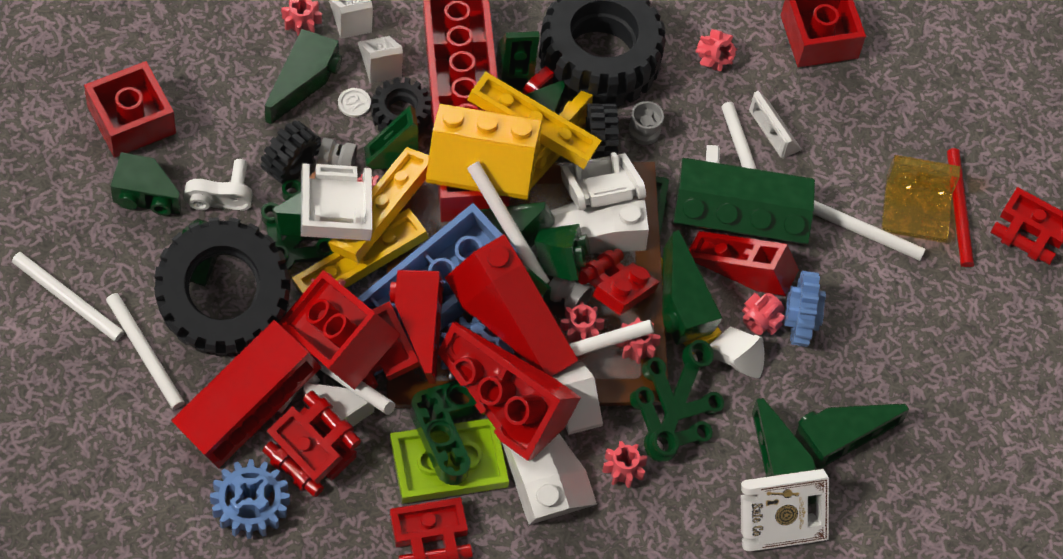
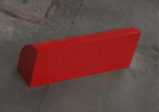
(246, 393)

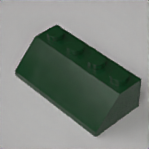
(744, 201)

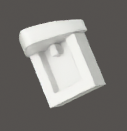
(740, 351)

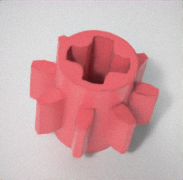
(301, 15)
(716, 50)
(763, 313)
(581, 322)
(640, 347)
(617, 467)

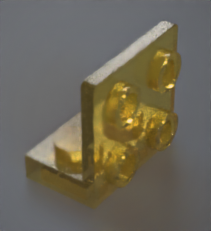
(919, 198)

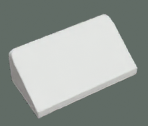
(773, 126)

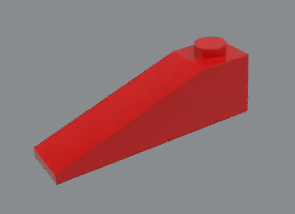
(504, 298)
(514, 395)

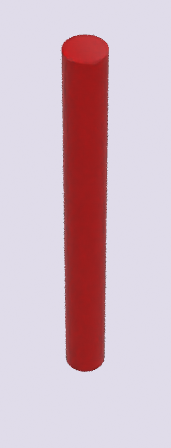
(961, 213)

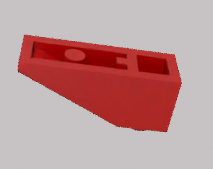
(751, 262)
(419, 304)

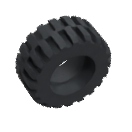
(604, 77)
(210, 240)

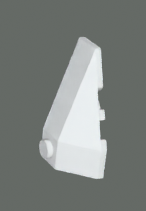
(608, 226)
(550, 482)

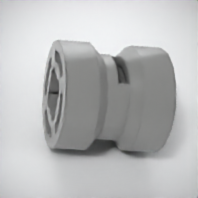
(646, 122)
(337, 154)
(569, 292)

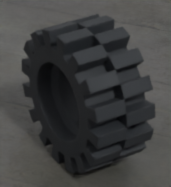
(400, 92)
(603, 124)
(289, 151)

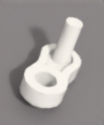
(226, 195)

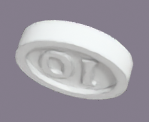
(354, 102)

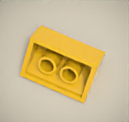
(500, 142)

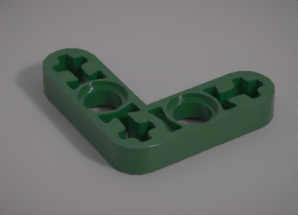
(442, 414)

